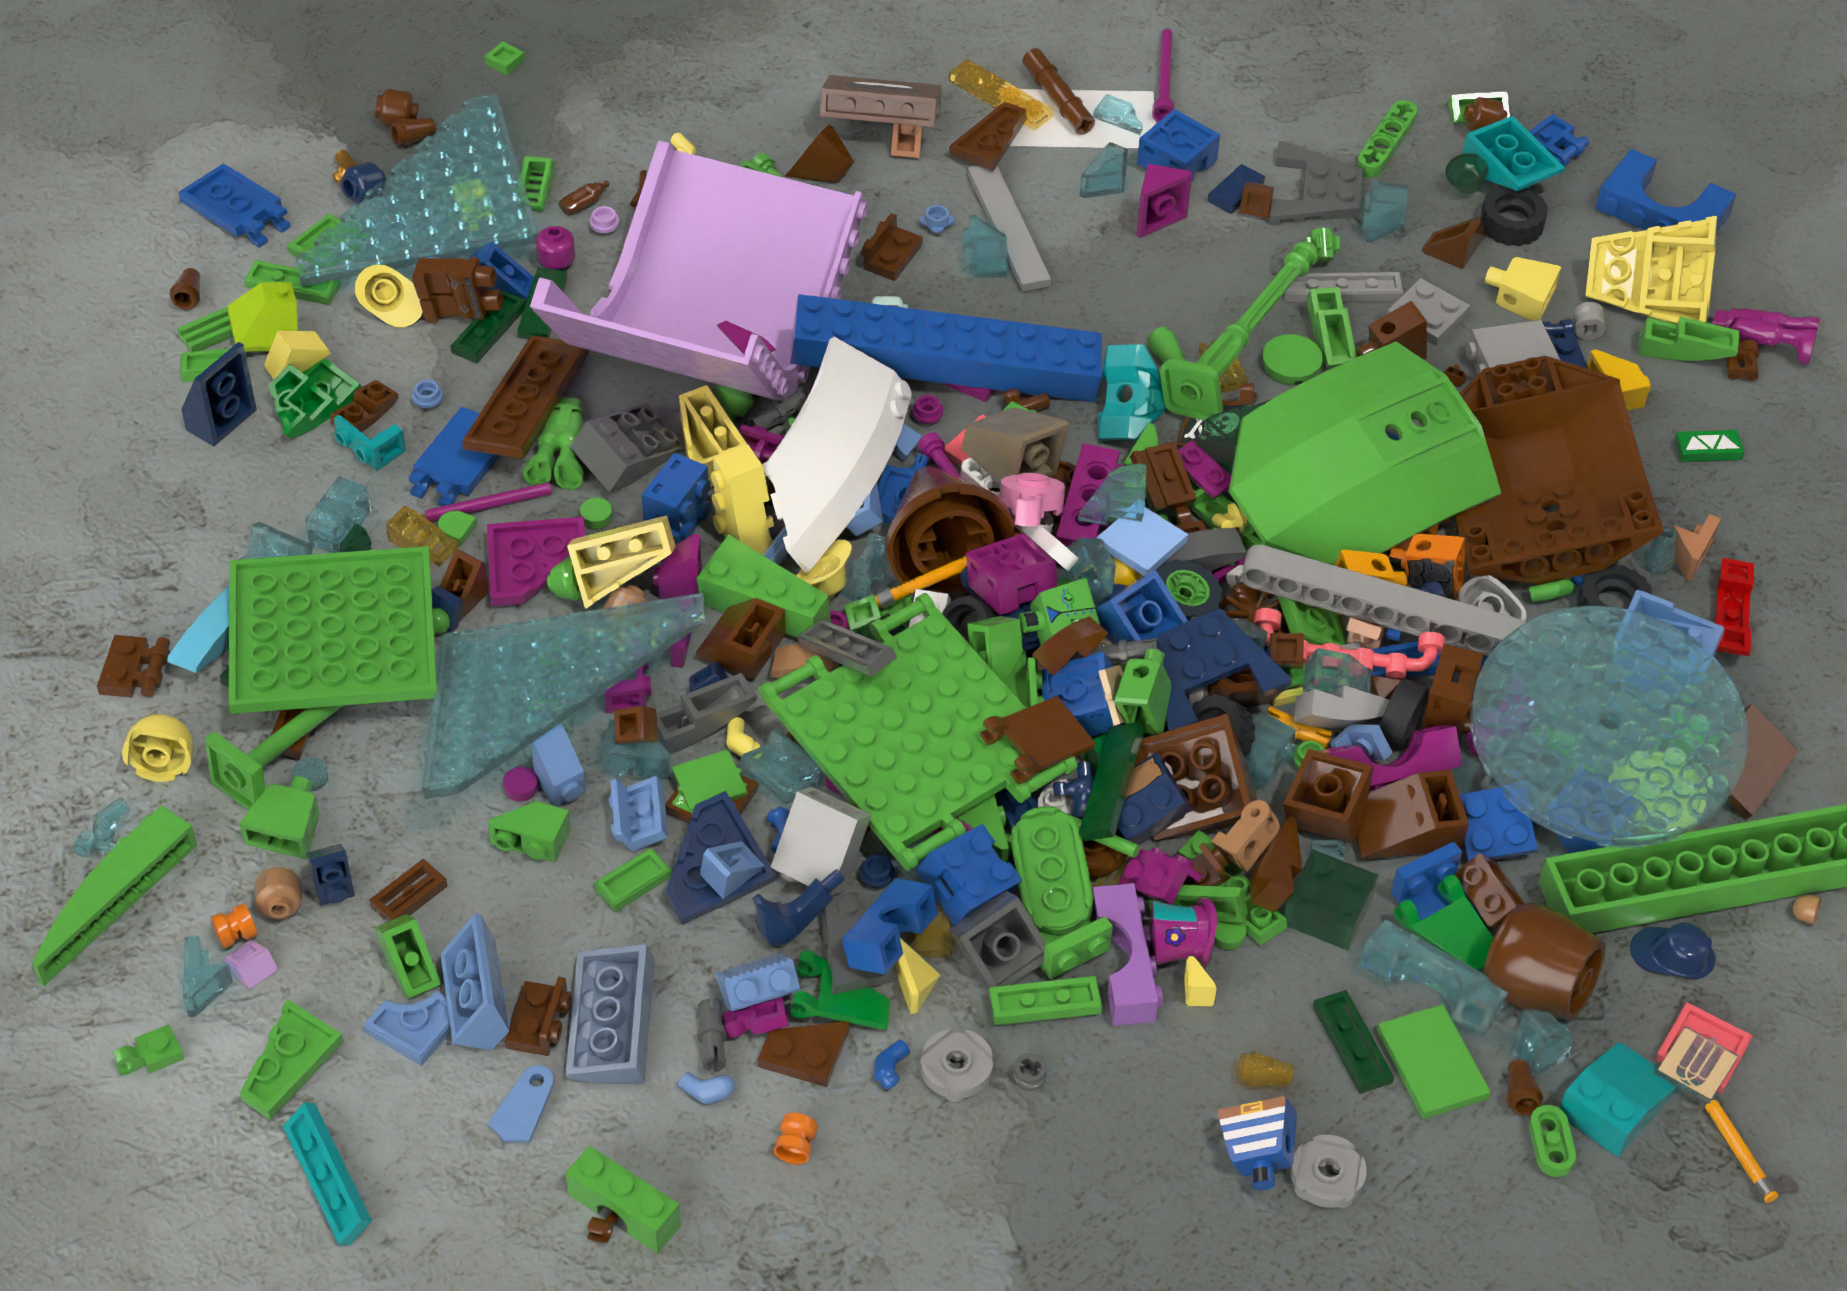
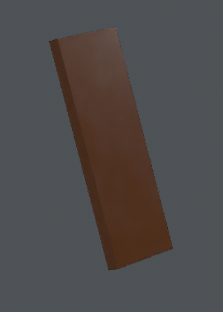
(525, 398)

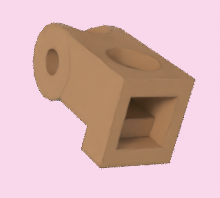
(1248, 835)

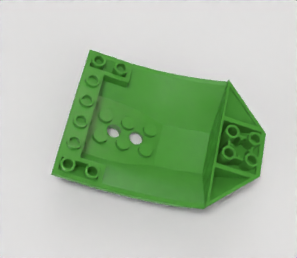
(1327, 477)

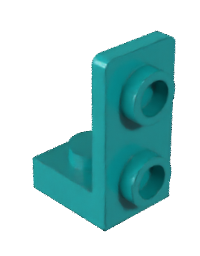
(376, 452)

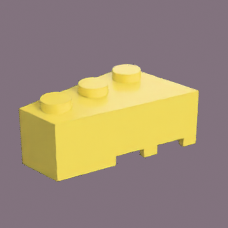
(617, 555)

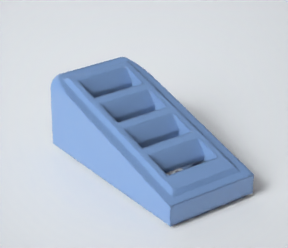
(868, 514)

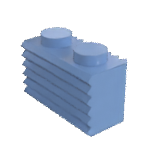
(757, 982)

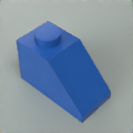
(510, 274)

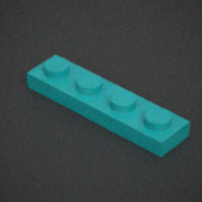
(327, 1174)

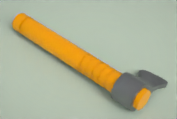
(888, 597)
(1764, 1186)

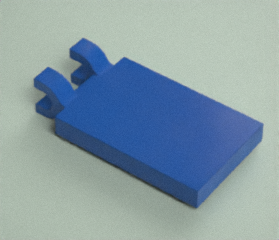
(235, 203)
(450, 464)

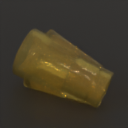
(1262, 1070)

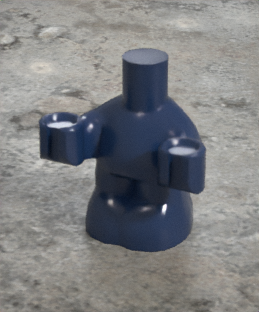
(1078, 789)

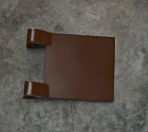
(1042, 735)

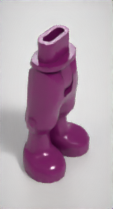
(1772, 329)

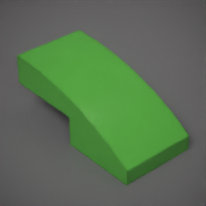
(866, 609)

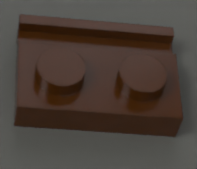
(1165, 477)

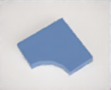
(411, 1028)

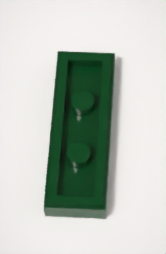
(530, 322)
(484, 333)
(1353, 1041)

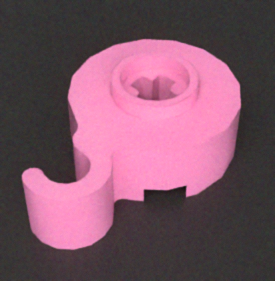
(1032, 495)

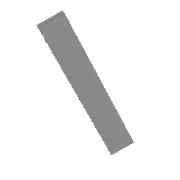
(1005, 217)

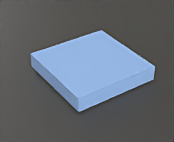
(1144, 543)

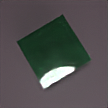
(1330, 899)

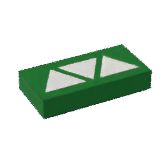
(1709, 445)

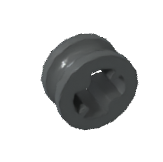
(1026, 1080)

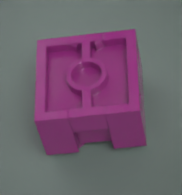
(1010, 572)

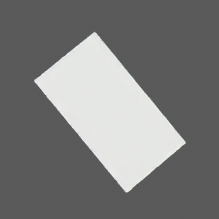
(1059, 133)

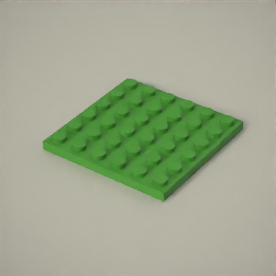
(331, 630)

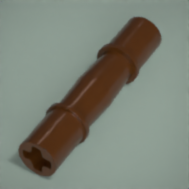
(1058, 91)

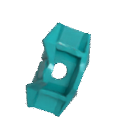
(1132, 367)

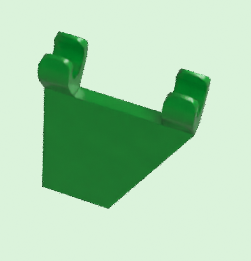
(1451, 929)
(857, 1006)

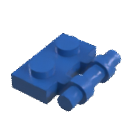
(1555, 133)

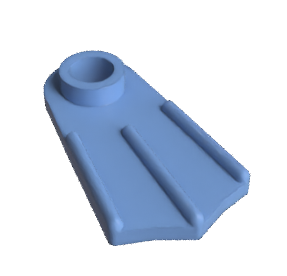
(523, 1106)

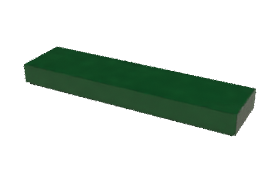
(1111, 782)

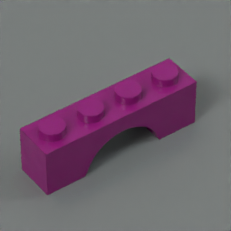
(1427, 751)

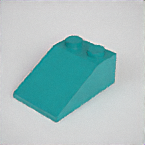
(1512, 154)
(1616, 1098)

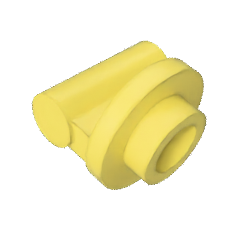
(1232, 519)

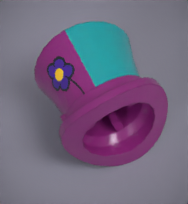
(1183, 931)

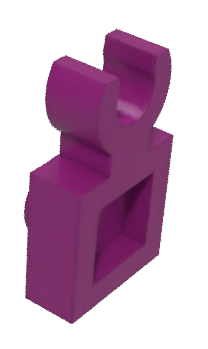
(758, 1017)

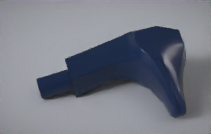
(783, 922)

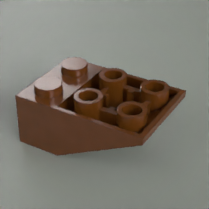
(1413, 817)

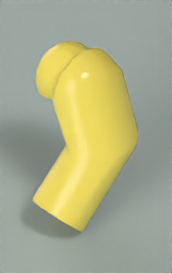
(682, 144)
(736, 739)

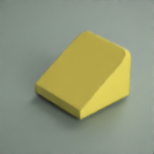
(1199, 987)

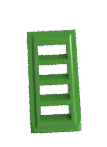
(538, 166)

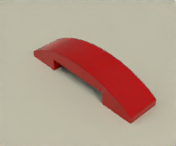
(1733, 605)

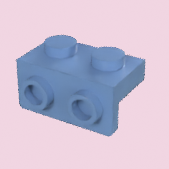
(638, 813)

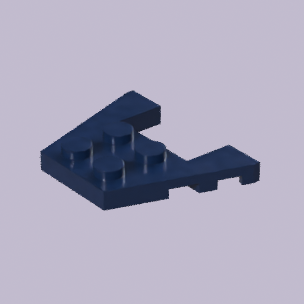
(1208, 652)

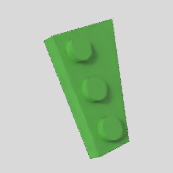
(290, 1058)

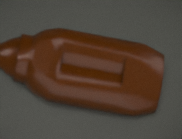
(582, 197)

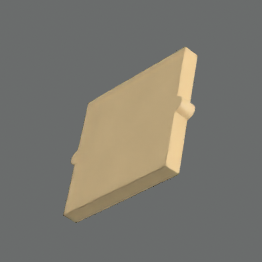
(1111, 680)

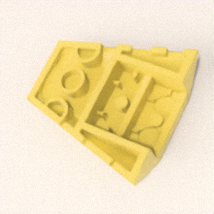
(1656, 270)

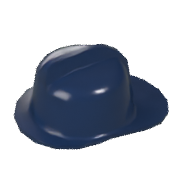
(1674, 951)

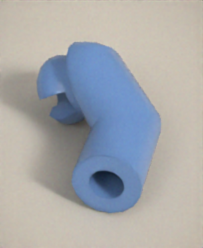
(709, 1090)

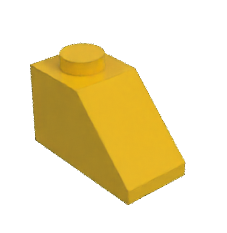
(1633, 383)

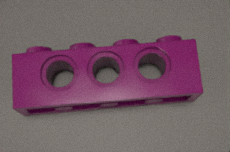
(1090, 471)

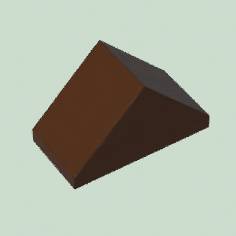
(466, 580)

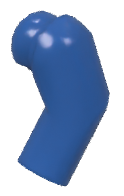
(778, 818)
(886, 1063)

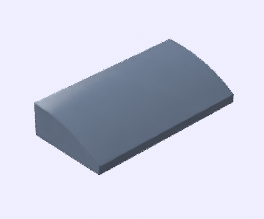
(611, 1015)

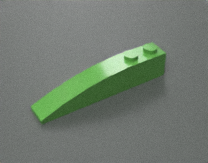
(114, 887)

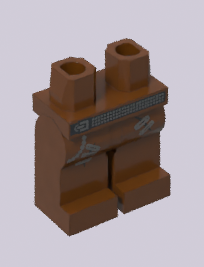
(455, 288)

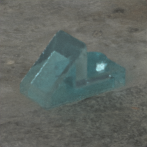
(201, 979)

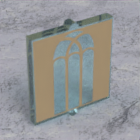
(1697, 1064)

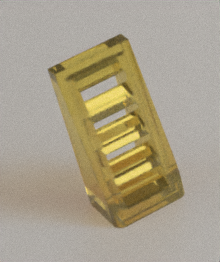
(408, 521)

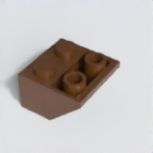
(745, 637)

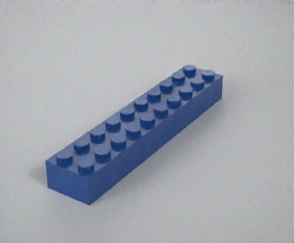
(953, 347)

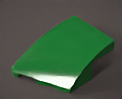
(311, 396)

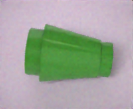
(1164, 344)

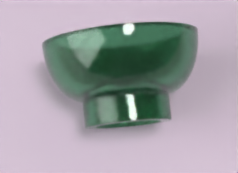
(1466, 172)

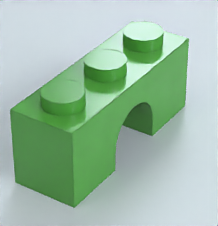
(646, 1211)

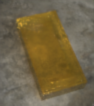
(935, 939)

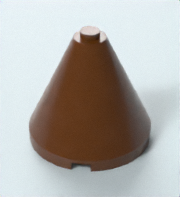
(940, 523)

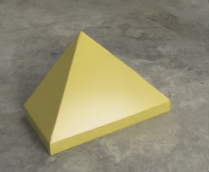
(915, 978)

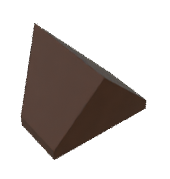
(824, 158)
(1456, 243)

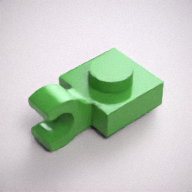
(152, 1049)

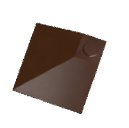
(1208, 770)

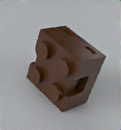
(1453, 689)

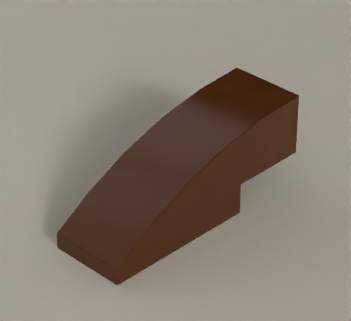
(1277, 868)

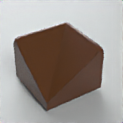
(635, 725)

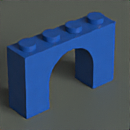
(1625, 197)

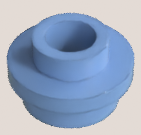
(427, 394)

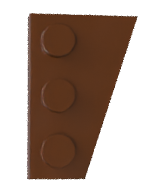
(990, 137)

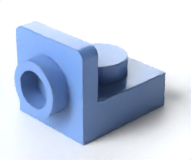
(1368, 738)

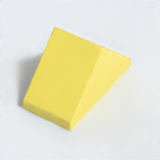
(295, 347)

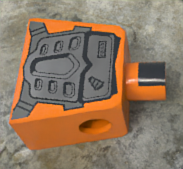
(1431, 559)

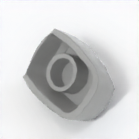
(1491, 595)

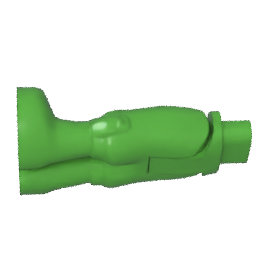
(558, 434)

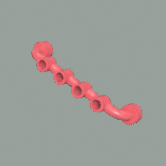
(1395, 663)

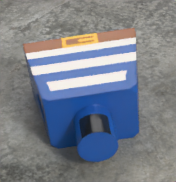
(1260, 1138)

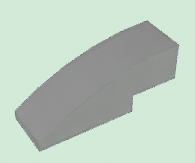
(1338, 708)

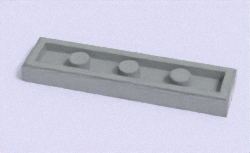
(1353, 286)

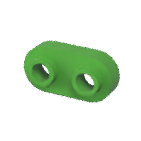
(1554, 1143)

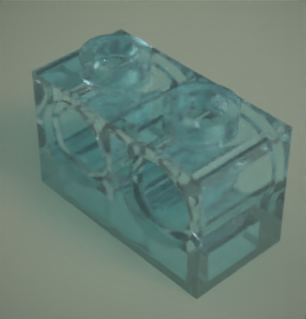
(337, 514)

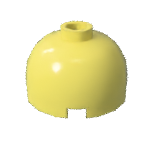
(158, 747)

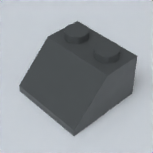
(1000, 941)

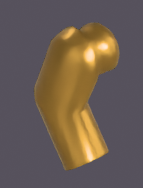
(344, 161)

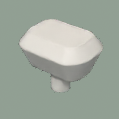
(1234, 576)

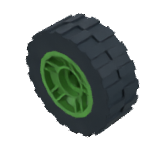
(1191, 587)

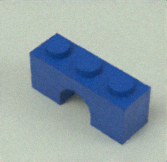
(875, 939)

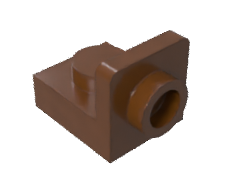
(1211, 866)

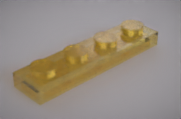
(996, 91)

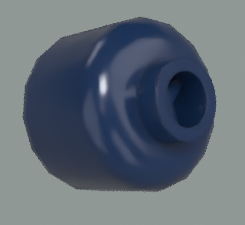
(360, 179)

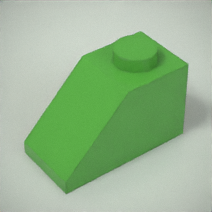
(997, 643)
(407, 955)

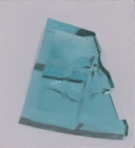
(1118, 496)

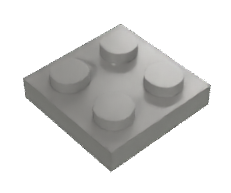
(1438, 308)

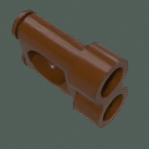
(1747, 353)

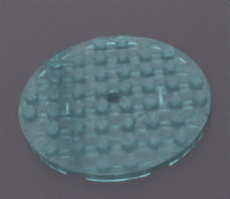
(1624, 786)

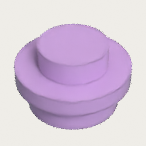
(604, 220)

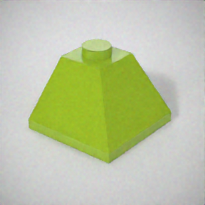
(262, 313)

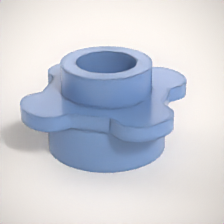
(936, 218)

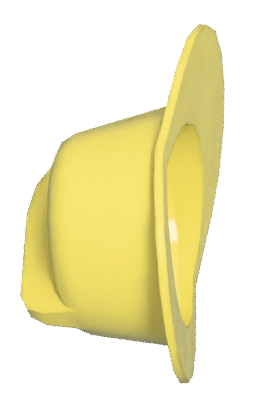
(388, 295)
(829, 572)

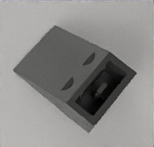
(625, 445)

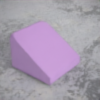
(251, 963)

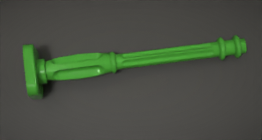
(1195, 387)

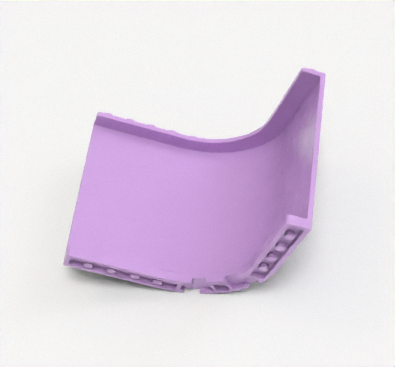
(713, 250)

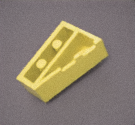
(706, 427)
(740, 498)

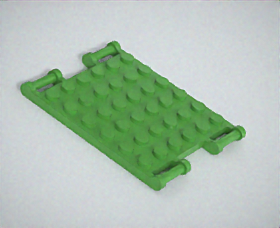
(909, 733)

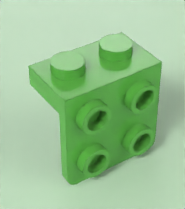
(1075, 948)

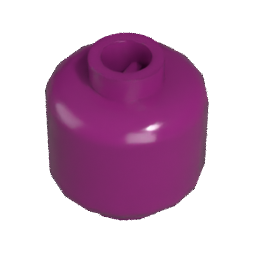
(555, 247)

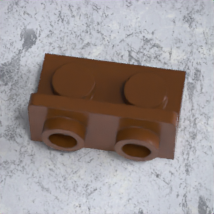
(890, 249)
(1488, 889)
(538, 1017)

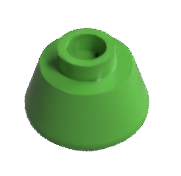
(733, 401)
(563, 581)

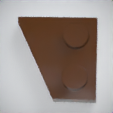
(805, 1051)

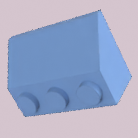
(475, 987)

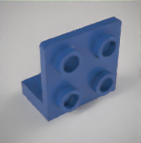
(1421, 877)

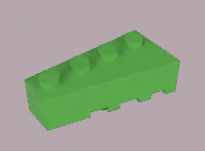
(742, 574)

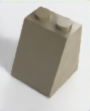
(1016, 443)

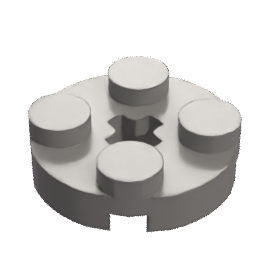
(951, 1082)
(1323, 1190)

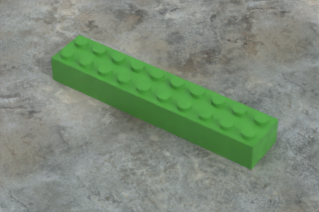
(1700, 871)

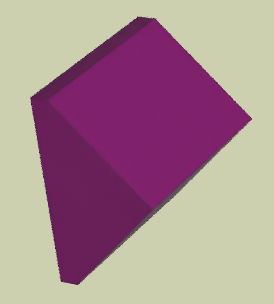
(1163, 198)

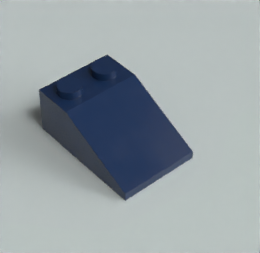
(220, 397)

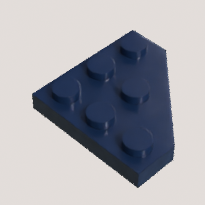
(711, 825)

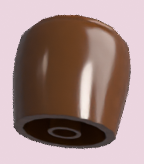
(1545, 961)

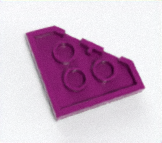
(524, 555)

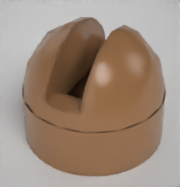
(1807, 908)

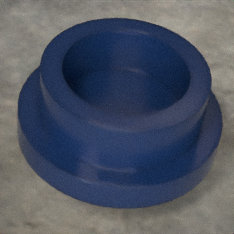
(877, 871)

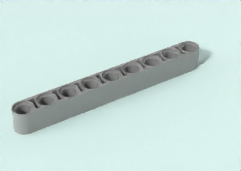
(1375, 599)

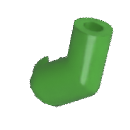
(1551, 590)

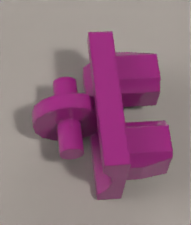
(761, 441)

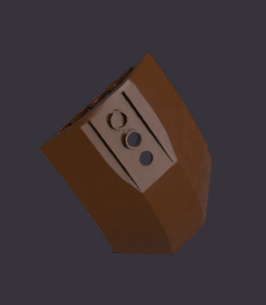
(1562, 442)

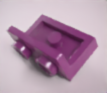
(1158, 874)

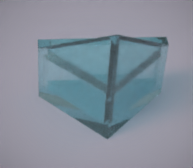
(1105, 173)

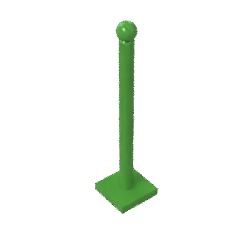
(242, 774)

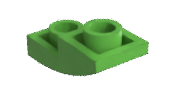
(1260, 922)

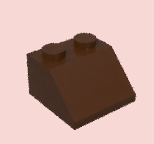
(1329, 795)

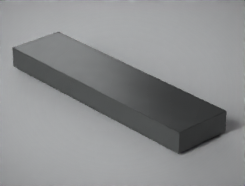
(846, 647)

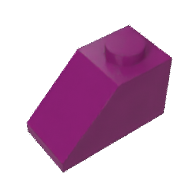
(680, 569)

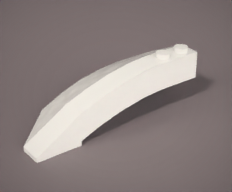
(835, 449)

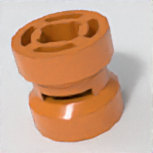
(233, 926)
(795, 1140)

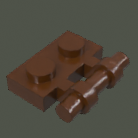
(124, 665)

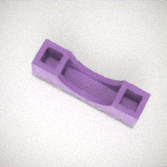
(1132, 989)

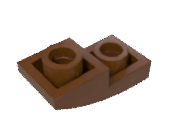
(368, 405)
(1079, 636)

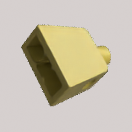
(1525, 286)

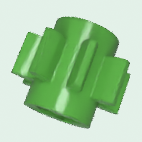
(1326, 243)

